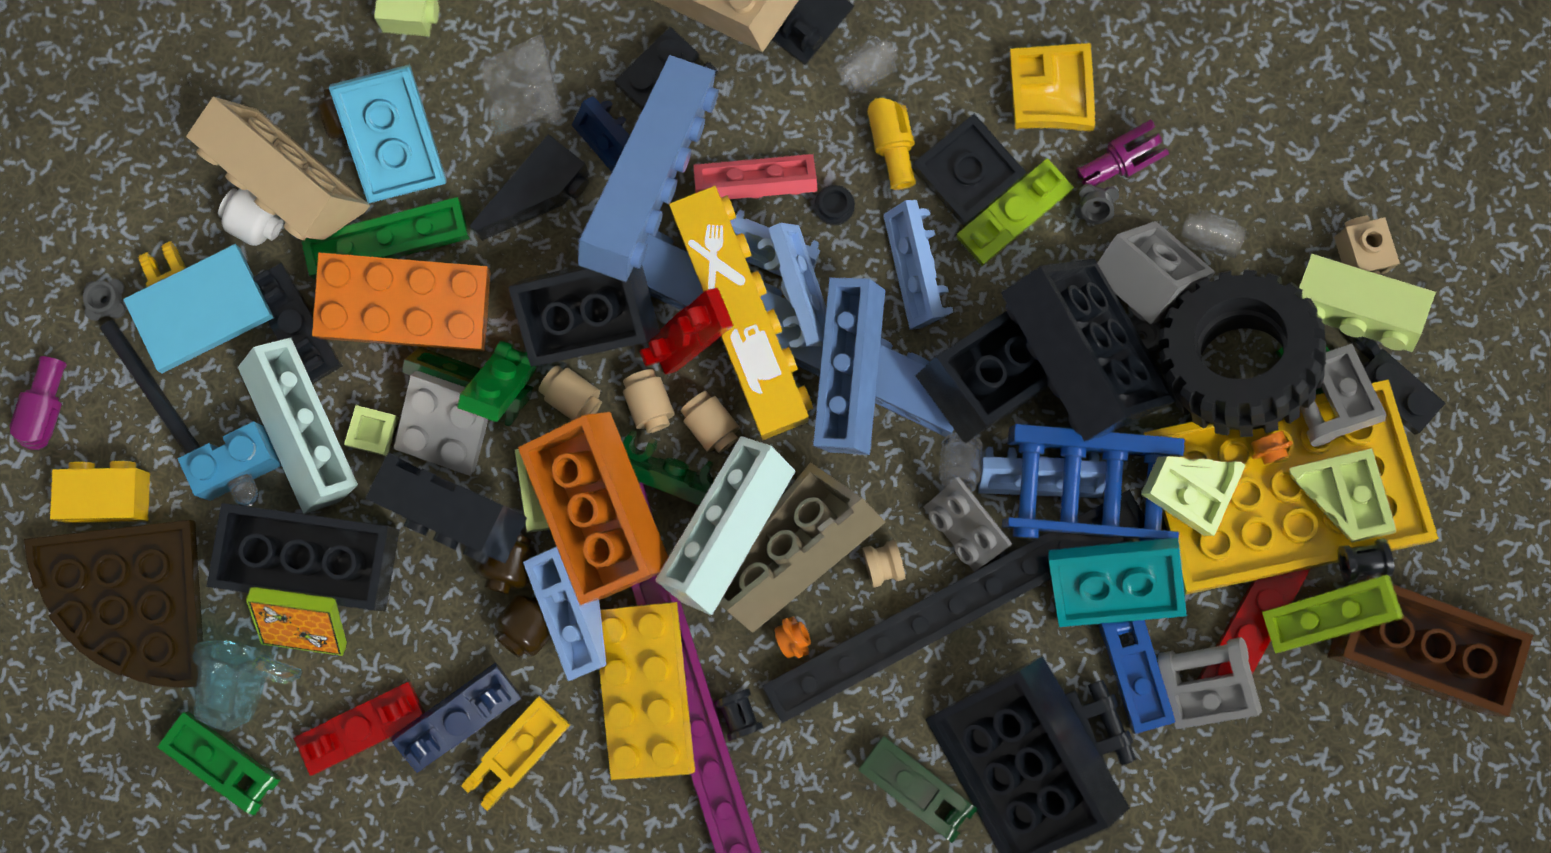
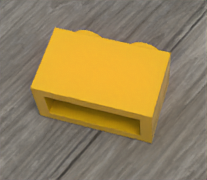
(100, 494)

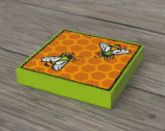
(297, 621)

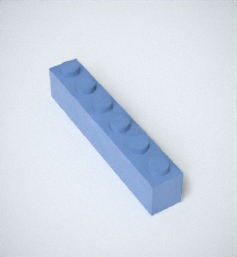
(647, 169)

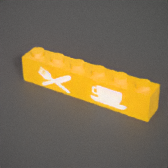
(752, 342)

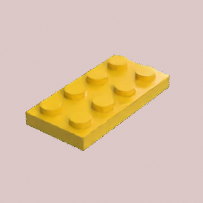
(645, 693)

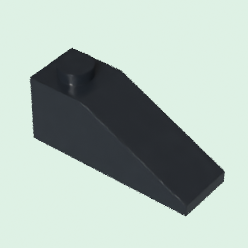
(537, 187)

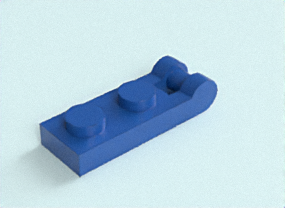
(1137, 676)

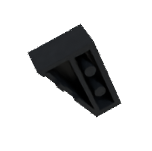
(447, 509)

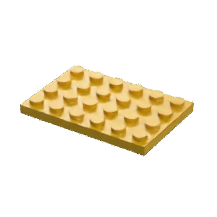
(1271, 521)

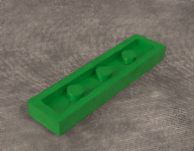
(394, 234)

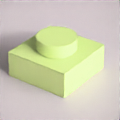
(371, 430)

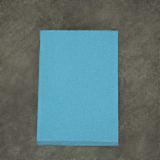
(388, 133)
(198, 308)

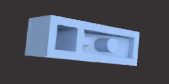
(572, 626)

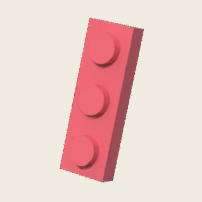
(758, 177)

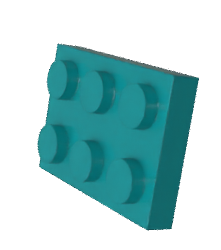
(1118, 582)

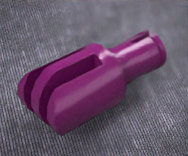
(1119, 160)
(38, 407)

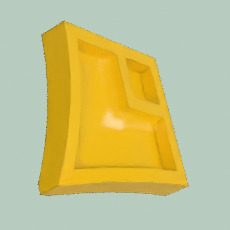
(1053, 87)

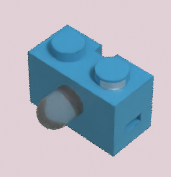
(231, 467)

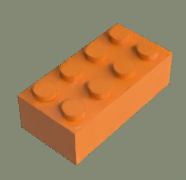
(401, 302)
(594, 507)

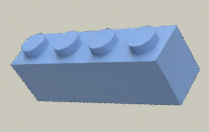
(849, 366)

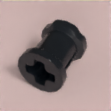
(1365, 560)
(738, 714)

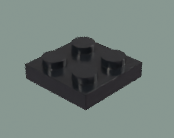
(969, 170)

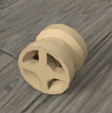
(883, 563)

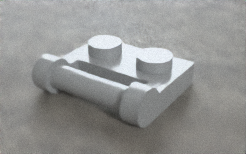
(1349, 396)
(1215, 697)

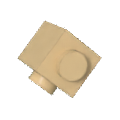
(1367, 245)

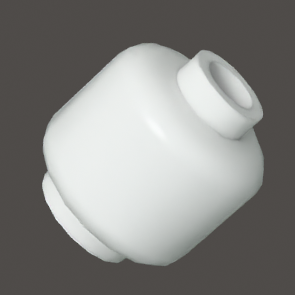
(247, 220)

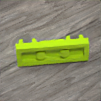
(1014, 212)
(1332, 614)

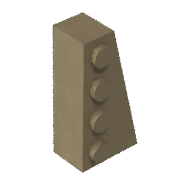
(800, 541)

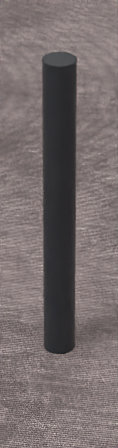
(149, 387)

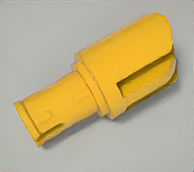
(893, 140)

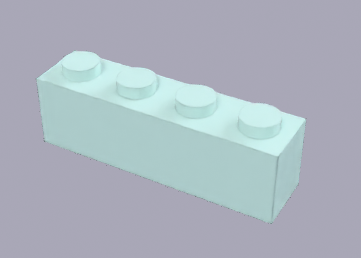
(297, 425)
(726, 525)

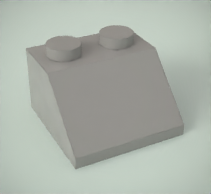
(1151, 270)

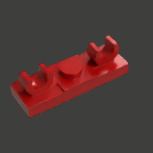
(689, 332)
(358, 728)

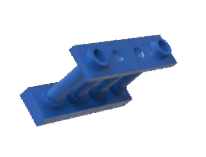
(1115, 450)

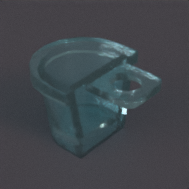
(233, 680)

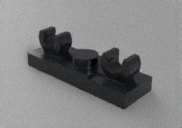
(295, 321)

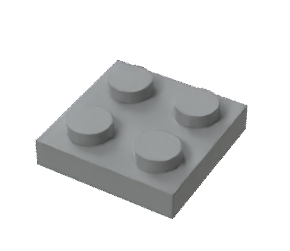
(436, 428)

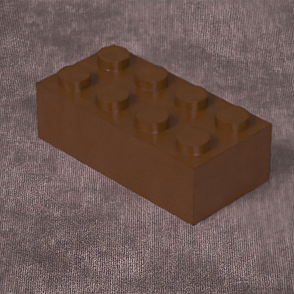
(1441, 653)

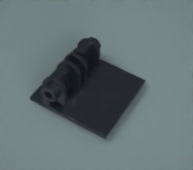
(810, 26)

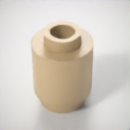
(569, 393)
(648, 401)
(710, 422)

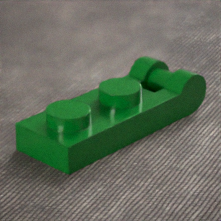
(497, 383)
(218, 762)

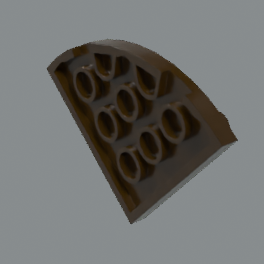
(125, 597)

